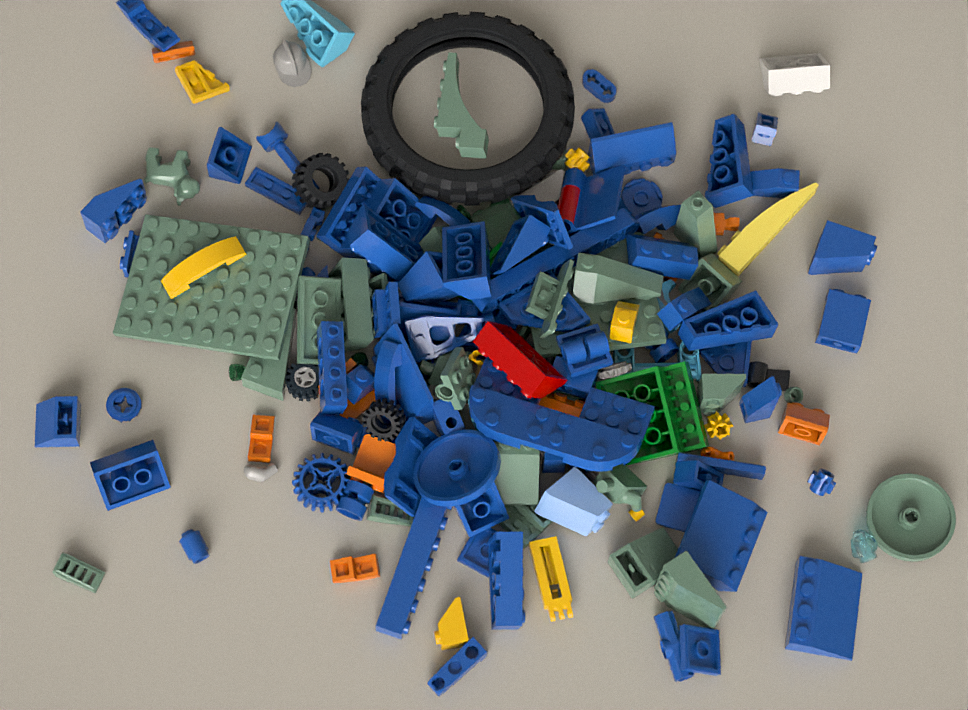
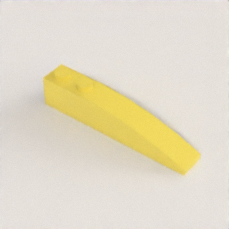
(762, 230)

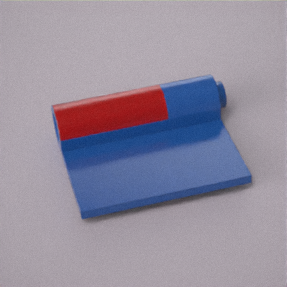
(590, 199)

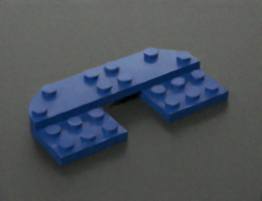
(597, 440)

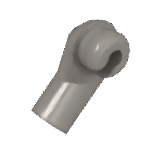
(260, 474)

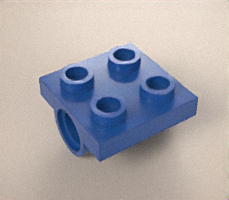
(584, 350)

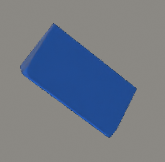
(597, 123)

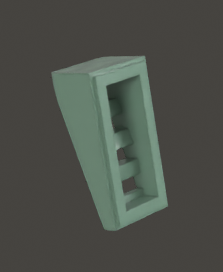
(381, 517)
(64, 558)

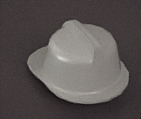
(292, 64)

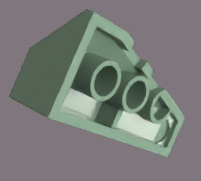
(606, 280)

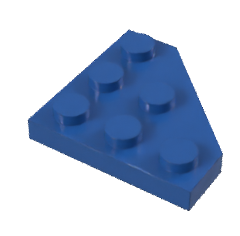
(570, 319)
(729, 358)

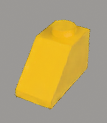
(624, 321)
(452, 627)

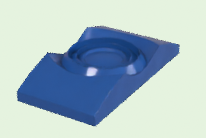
(547, 213)
(398, 478)

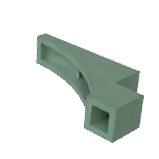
(454, 118)

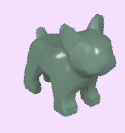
(171, 174)

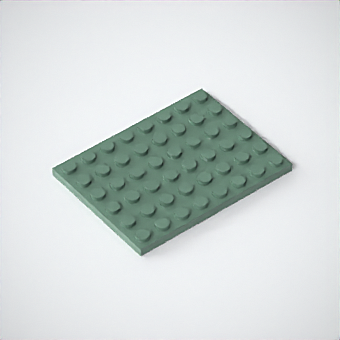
(229, 309)

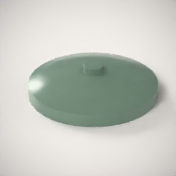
(910, 517)

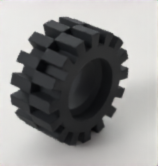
(376, 426)

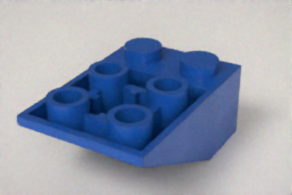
(112, 209)

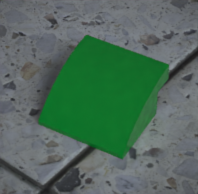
(677, 416)

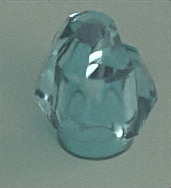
(863, 546)

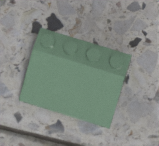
(689, 592)

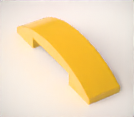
(201, 263)

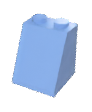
(575, 504)

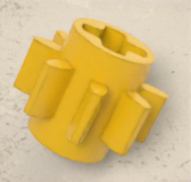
(577, 159)
(718, 425)

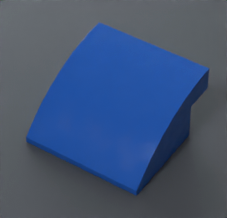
(383, 196)

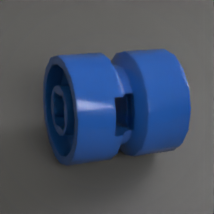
(665, 351)
(349, 505)

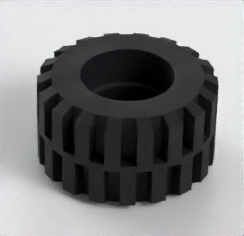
(306, 188)

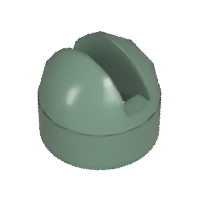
(795, 392)

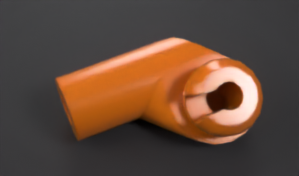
(714, 453)

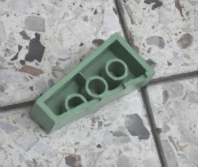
(269, 375)

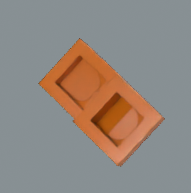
(261, 438)
(355, 569)

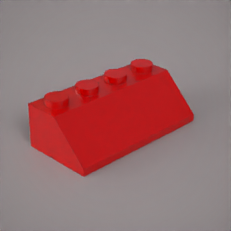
(518, 360)

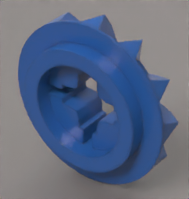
(116, 398)

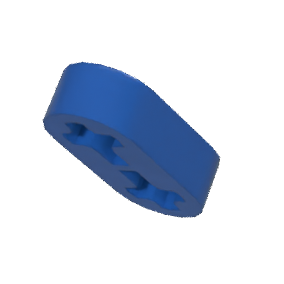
(599, 86)

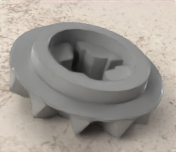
(615, 370)

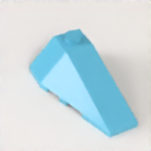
(320, 30)

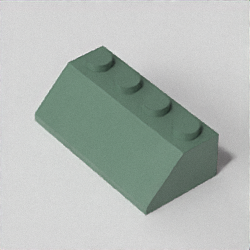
(355, 302)

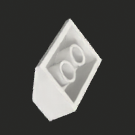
(795, 74)

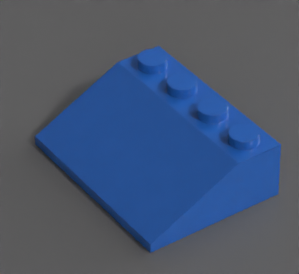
(410, 386)
(722, 535)
(823, 609)

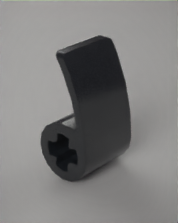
(759, 372)

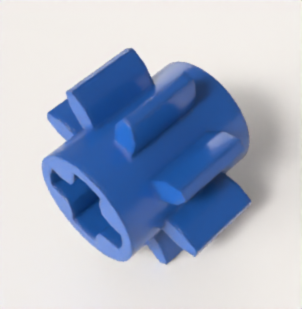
(821, 482)

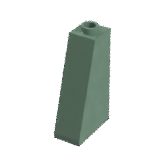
(697, 224)

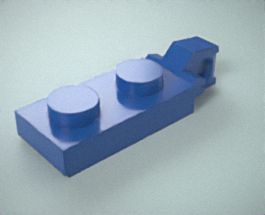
(315, 219)

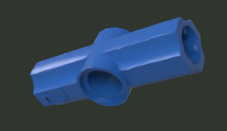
(670, 644)

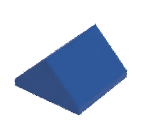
(228, 157)

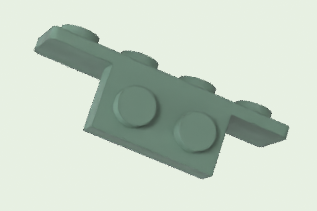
(547, 297)

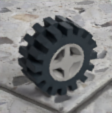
(298, 388)

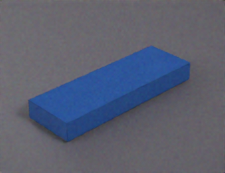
(275, 190)

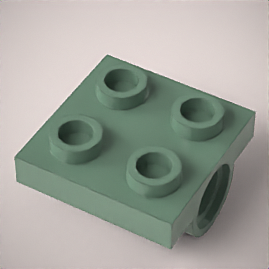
(456, 379)

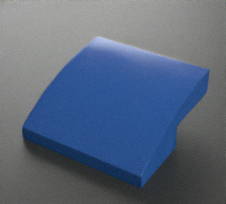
(385, 309)

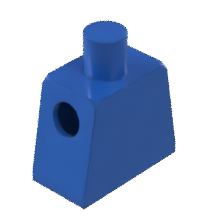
(444, 413)

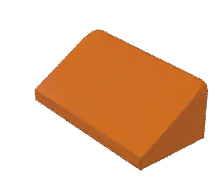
(177, 51)

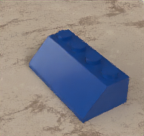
(635, 149)
(383, 244)
(466, 260)

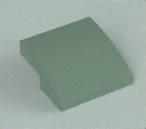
(525, 520)

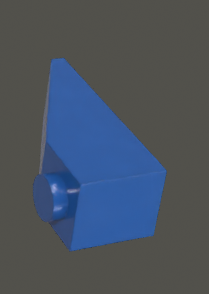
(775, 182)
(683, 307)

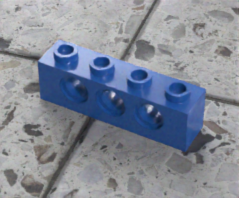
(332, 367)

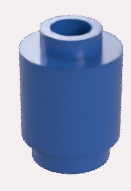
(194, 546)

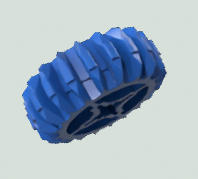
(315, 487)

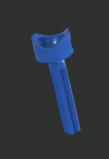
(275, 141)

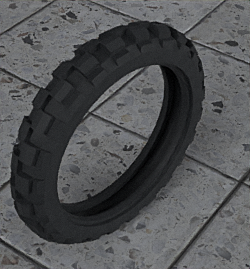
(467, 185)

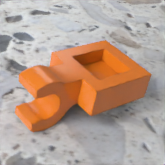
(722, 224)

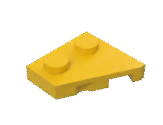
(198, 82)

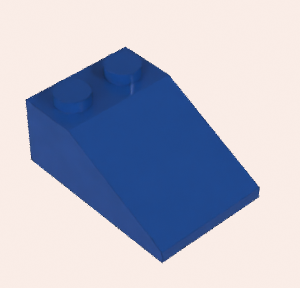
(522, 239)

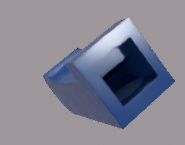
(457, 666)

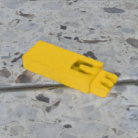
(551, 571)

